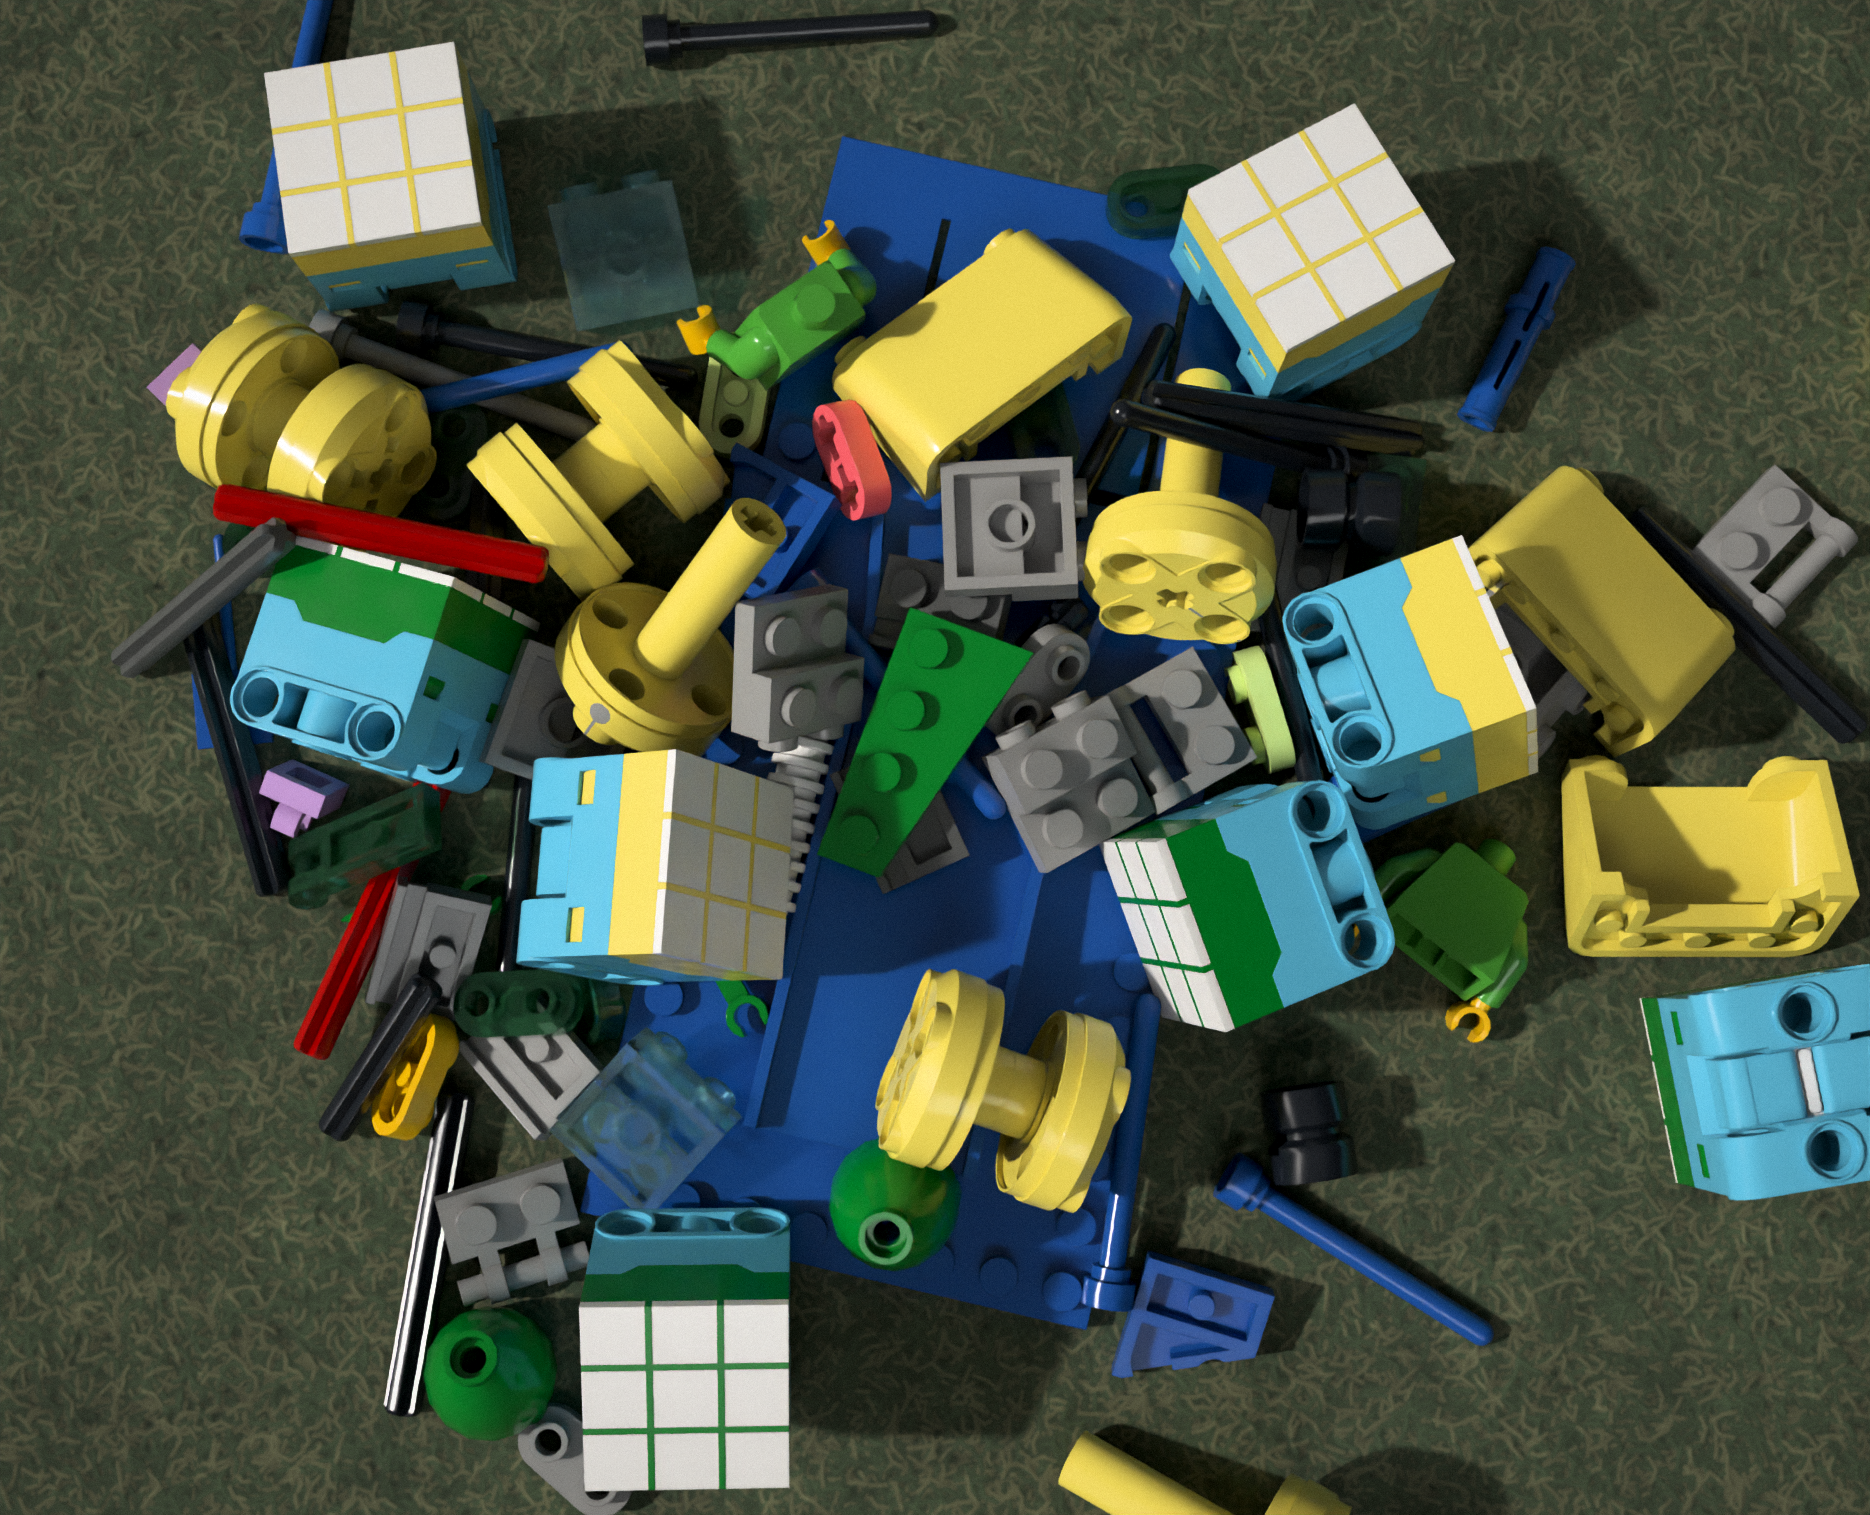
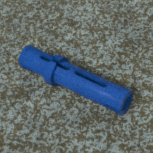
(1526, 317)

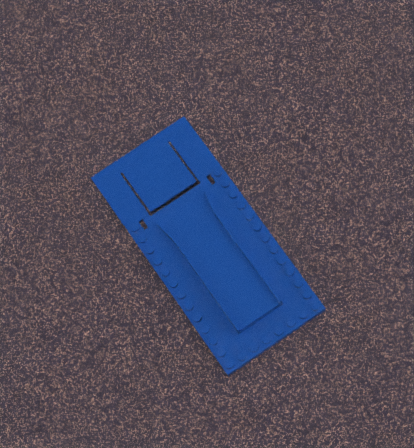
(1039, 937)

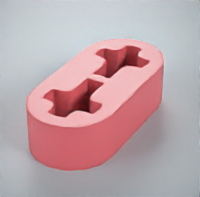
(851, 459)

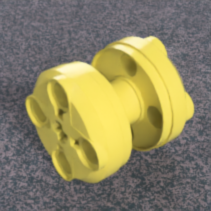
(284, 419)
(636, 445)
(1046, 1105)

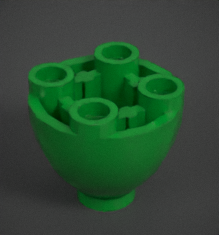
(877, 1188)
(509, 1389)

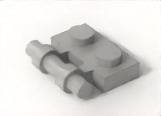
(505, 1213)

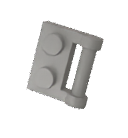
(1759, 529)
(1193, 722)

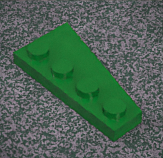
(923, 721)

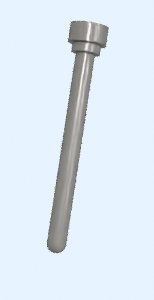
(352, 346)

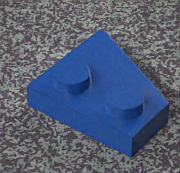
(799, 504)
(1190, 1317)

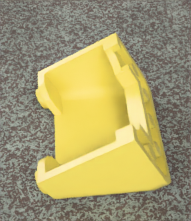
(979, 354)
(1603, 605)
(1703, 865)

